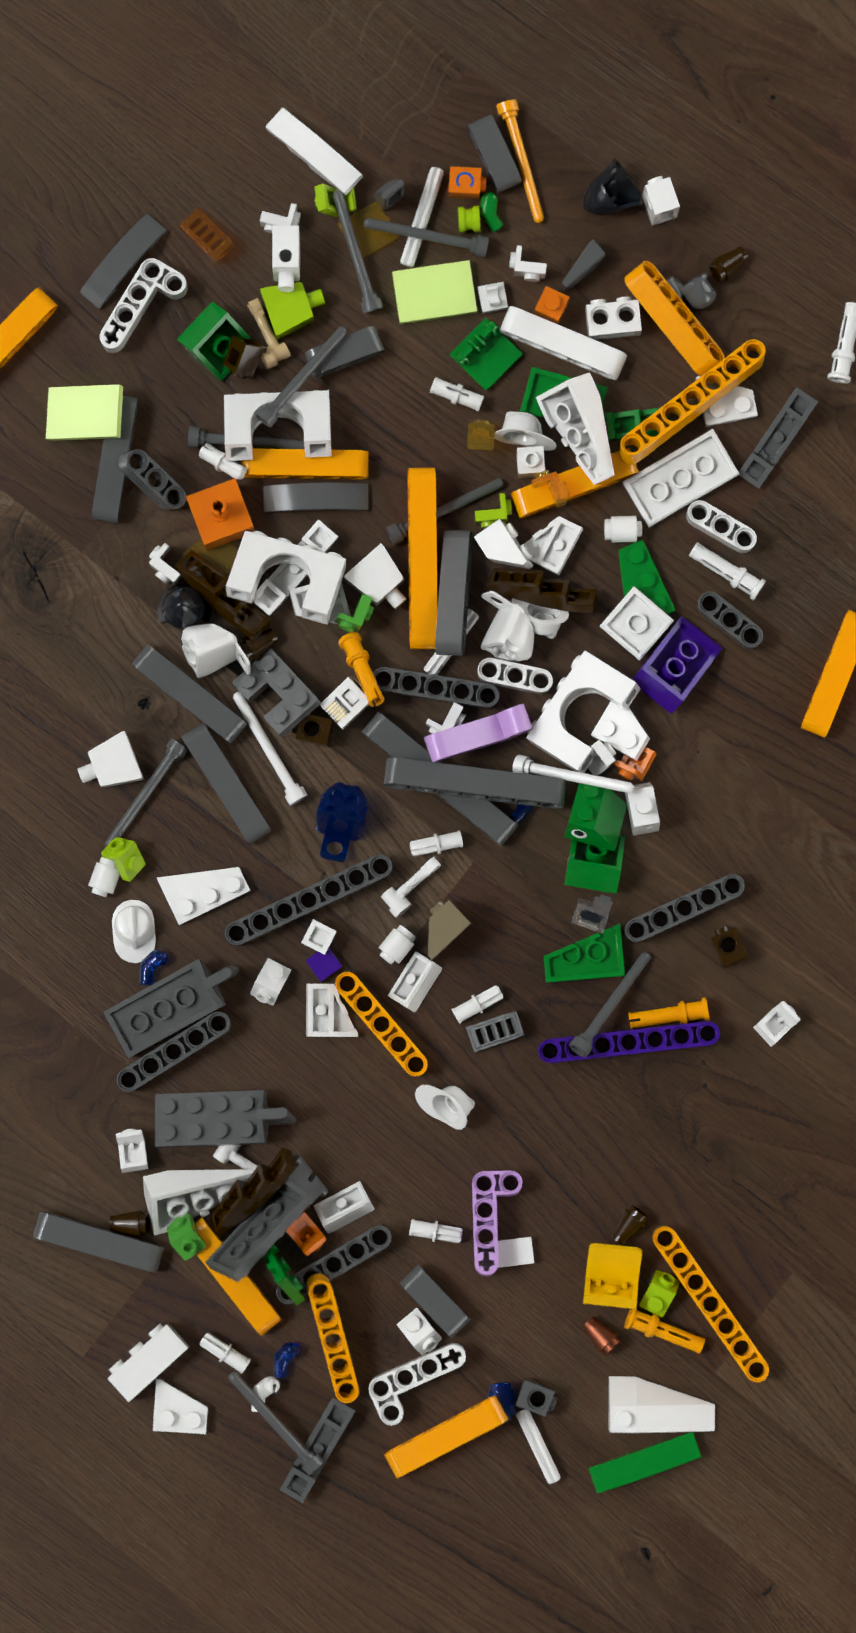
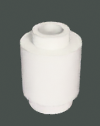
(622, 529)
(104, 877)
(397, 945)

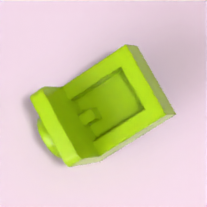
(325, 202)
(488, 517)
(125, 856)
(659, 1293)

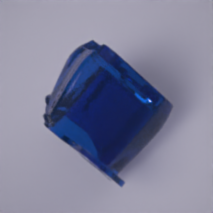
(341, 817)

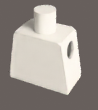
(286, 256)
(377, 578)
(112, 763)
(643, 809)

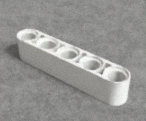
(563, 343)

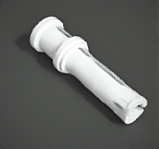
(844, 354)
(737, 576)

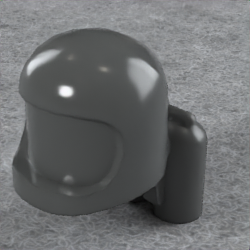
(696, 291)

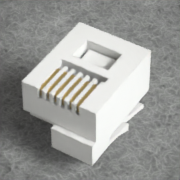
(345, 702)

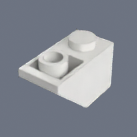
(502, 547)

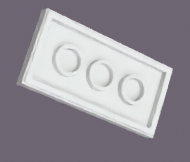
(680, 478)

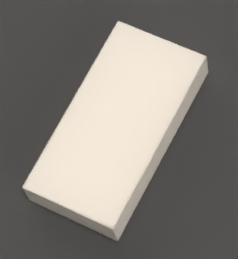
(510, 1253)

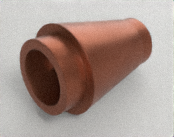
(601, 1336)

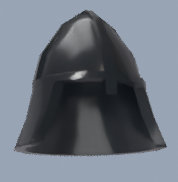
(611, 191)
(182, 607)

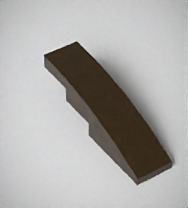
(211, 585)
(534, 589)
(248, 1196)

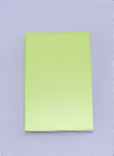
(434, 292)
(84, 412)

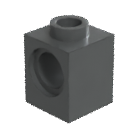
(525, 1392)

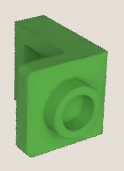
(362, 612)
(184, 1237)

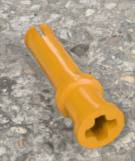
(358, 660)
(683, 1012)
(649, 1325)

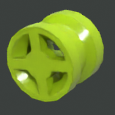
(469, 219)

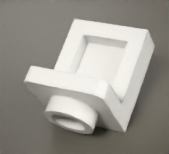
(269, 220)
(529, 270)
(164, 571)
(452, 720)
(603, 759)
(270, 982)
(777, 1023)
(132, 1150)
(419, 1332)

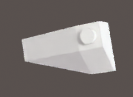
(579, 418)
(181, 1192)
(650, 1407)

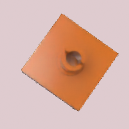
(220, 514)

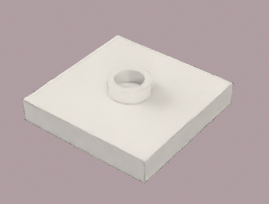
(636, 623)

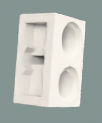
(660, 200)
(614, 326)

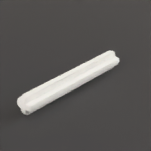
(422, 215)

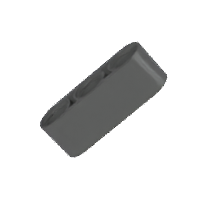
(494, 153)
(349, 351)
(140, 477)
(716, 618)
(434, 1301)

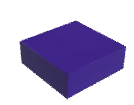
(323, 964)

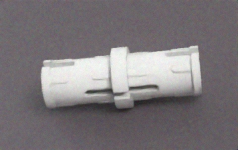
(457, 394)

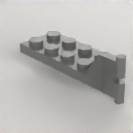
(168, 1006)
(215, 1118)
(267, 1223)

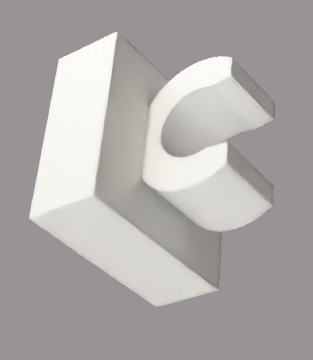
(492, 297)
(318, 937)

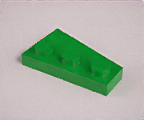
(542, 381)
(640, 572)
(587, 959)
(280, 1270)

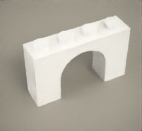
(306, 408)
(261, 552)
(586, 677)

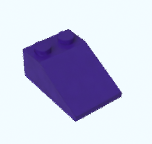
(676, 665)

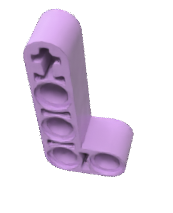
(478, 733)
(490, 1223)

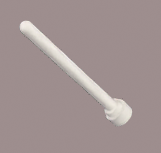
(524, 765)
(293, 791)

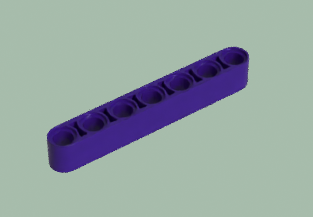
(641, 1046)

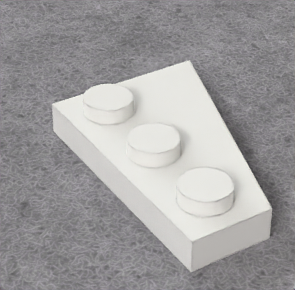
(202, 891)

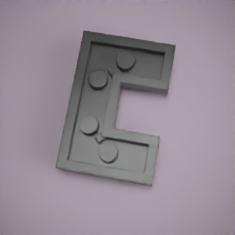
(296, 697)

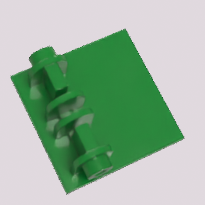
(486, 354)

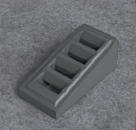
(389, 193)
(587, 262)
(516, 1025)

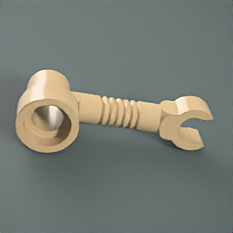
(275, 351)

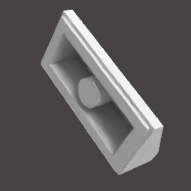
(415, 981)
(343, 1207)

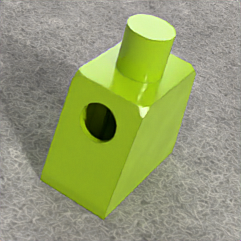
(290, 309)

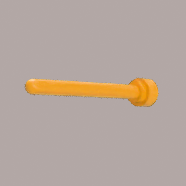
(508, 111)

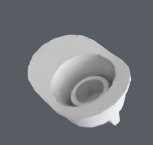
(523, 430)
(544, 620)
(133, 930)
(447, 1105)

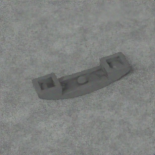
(121, 260)
(778, 437)
(315, 497)
(321, 1441)

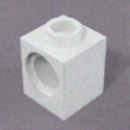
(530, 461)

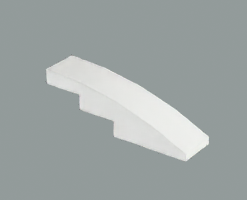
(314, 151)

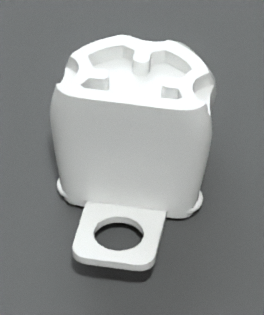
(510, 632)
(211, 648)

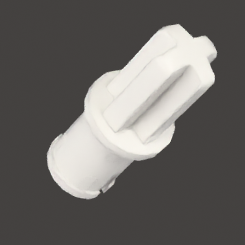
(218, 459)
(436, 843)
(477, 1003)
(435, 1231)
(224, 1352)

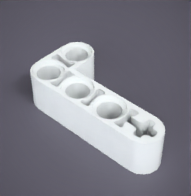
(138, 307)
(419, 1377)

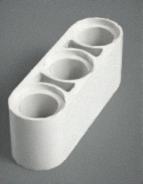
(734, 526)
(502, 680)

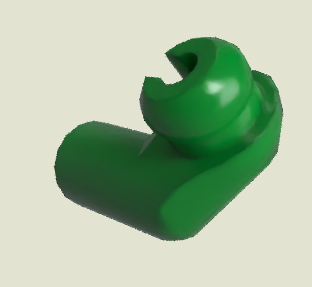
(488, 211)

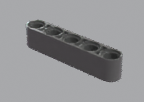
(110, 478)
(454, 592)
(448, 683)
(189, 694)
(226, 783)
(693, 899)
(162, 1057)
(98, 1241)
(344, 1255)

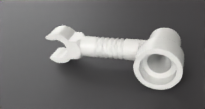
(396, 898)
(229, 1152)

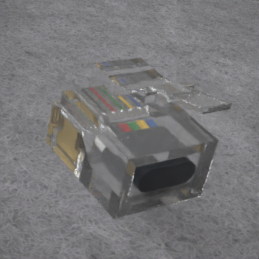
(592, 914)

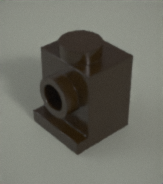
(243, 356)

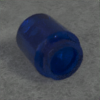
(505, 1396)

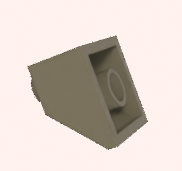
(444, 927)

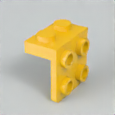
(612, 1275)

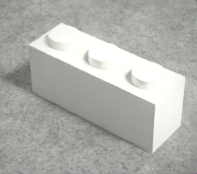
(147, 1361)

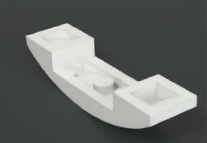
(289, 576)

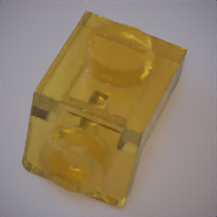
(480, 435)
(558, 489)

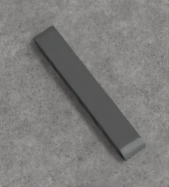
(475, 783)
(479, 812)
(298, 909)

